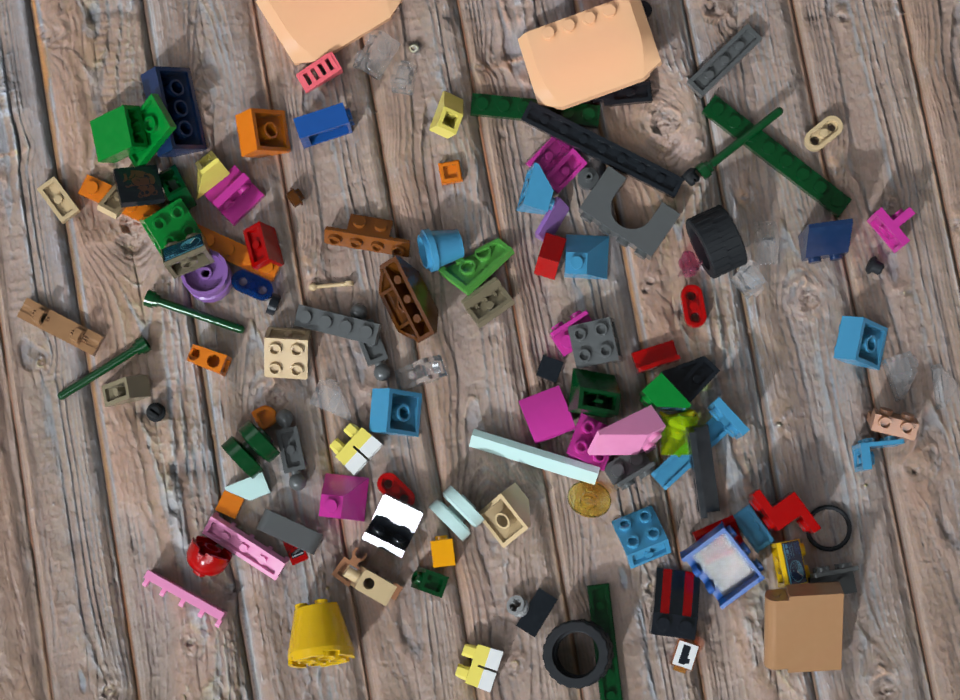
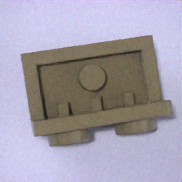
(487, 302)

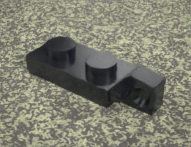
(635, 94)

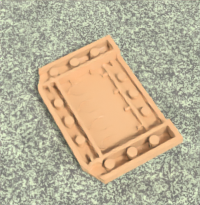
(321, 26)
(590, 54)

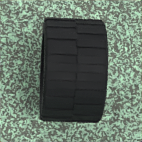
(716, 241)
(552, 661)

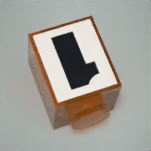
(684, 655)

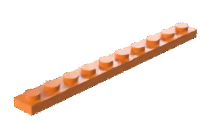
(229, 249)

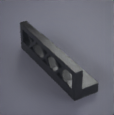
(702, 469)

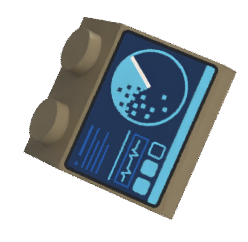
(186, 255)

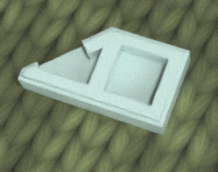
(250, 488)

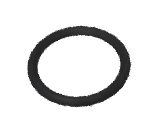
(849, 529)

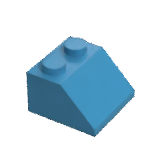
(860, 342)
(395, 412)

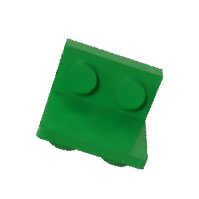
(169, 224)

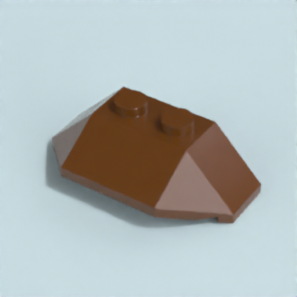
(407, 299)

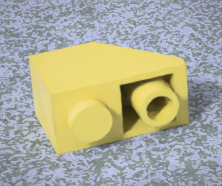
(447, 115)

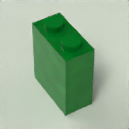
(119, 134)

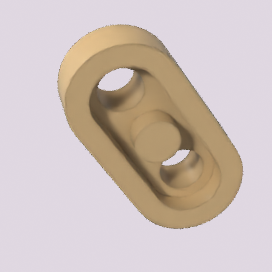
(822, 133)

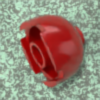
(206, 557)

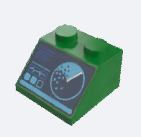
(663, 396)

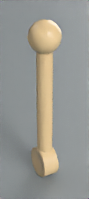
(313, 286)

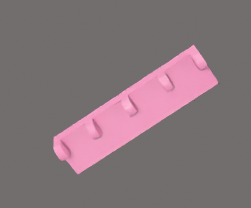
(245, 546)
(185, 595)

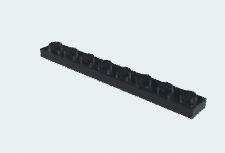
(602, 149)

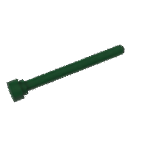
(706, 167)
(152, 300)
(139, 346)

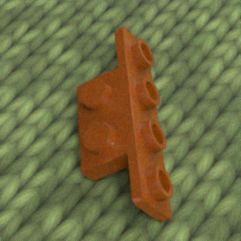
(369, 235)

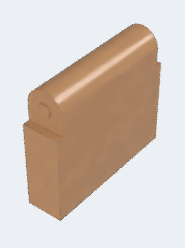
(804, 627)

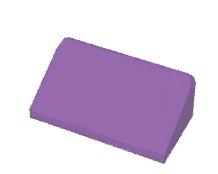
(552, 219)

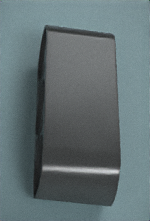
(289, 531)

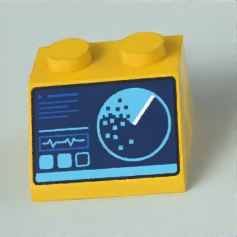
(789, 562)

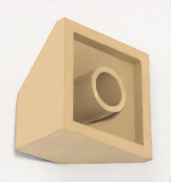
(507, 515)

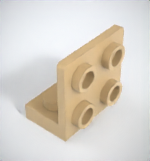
(286, 353)

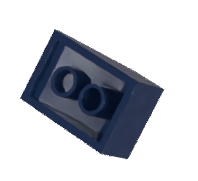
(825, 240)

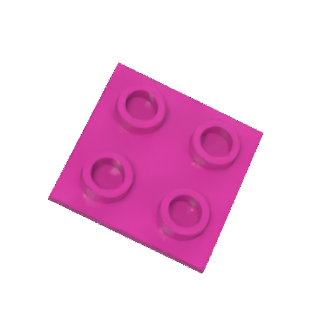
(582, 439)

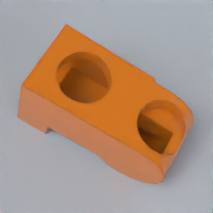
(209, 359)

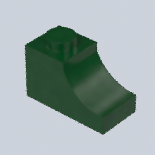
(175, 187)

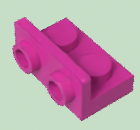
(561, 334)

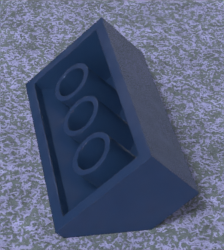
(178, 95)

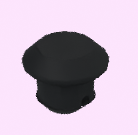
(690, 176)
(874, 266)
(155, 412)

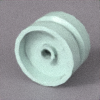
(457, 512)

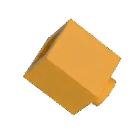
(443, 552)

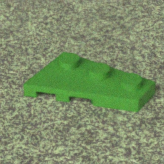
(473, 270)

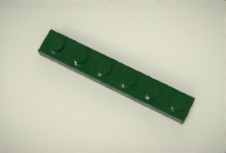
(514, 107)

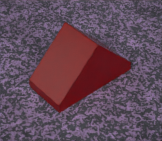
(550, 255)

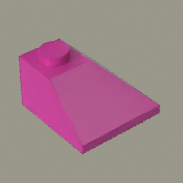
(344, 497)

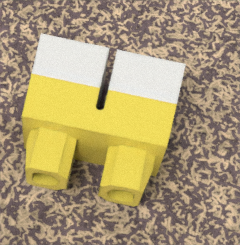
(361, 440)
(476, 675)

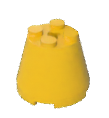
(319, 636)

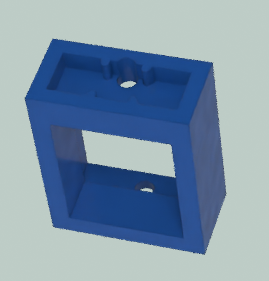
(324, 125)

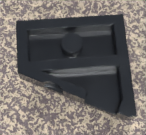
(691, 376)

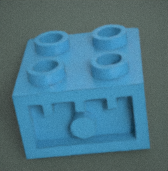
(863, 458)
(641, 536)

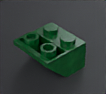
(594, 394)

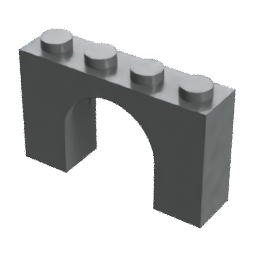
(598, 210)

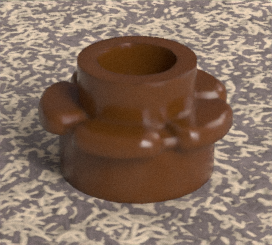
(295, 197)

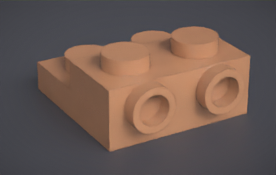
(890, 423)

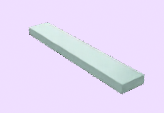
(534, 456)

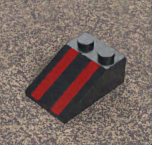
(675, 604)

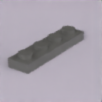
(724, 61)
(337, 324)

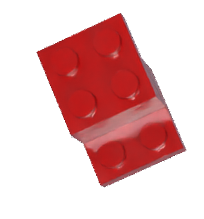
(783, 512)

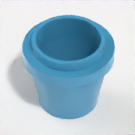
(439, 247)

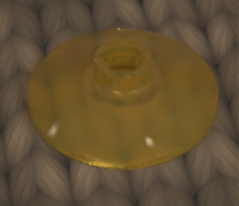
(595, 495)

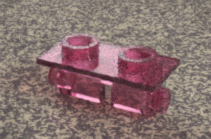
(688, 264)

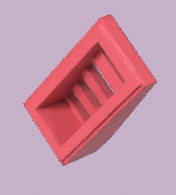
(329, 57)

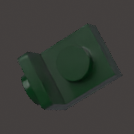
(429, 581)

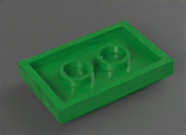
(157, 126)

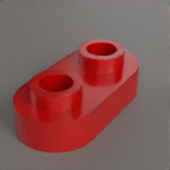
(693, 306)
(397, 489)

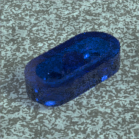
(253, 285)

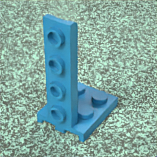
(721, 423)

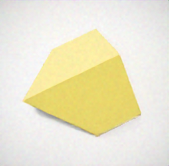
(209, 173)

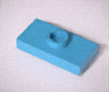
(753, 528)

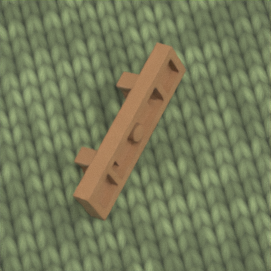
(61, 327)

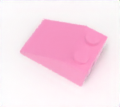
(629, 435)

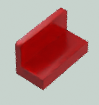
(262, 245)
(655, 357)

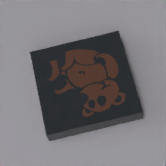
(138, 186)

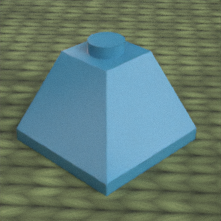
(536, 192)
(586, 256)

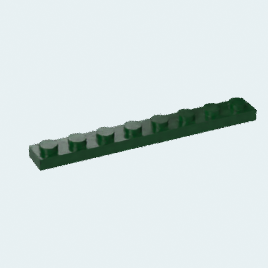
(778, 157)

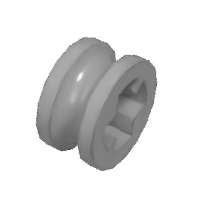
(514, 601)

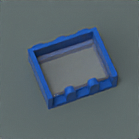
(723, 564)

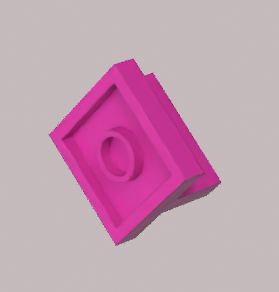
(234, 195)
(888, 227)

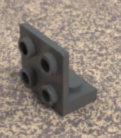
(595, 343)
(626, 468)
(842, 573)

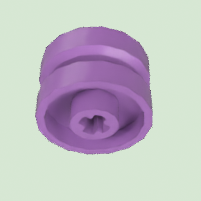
(211, 281)

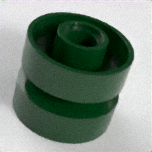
(255, 444)

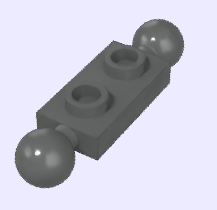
(373, 354)
(290, 449)

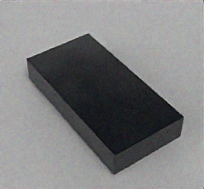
(538, 612)

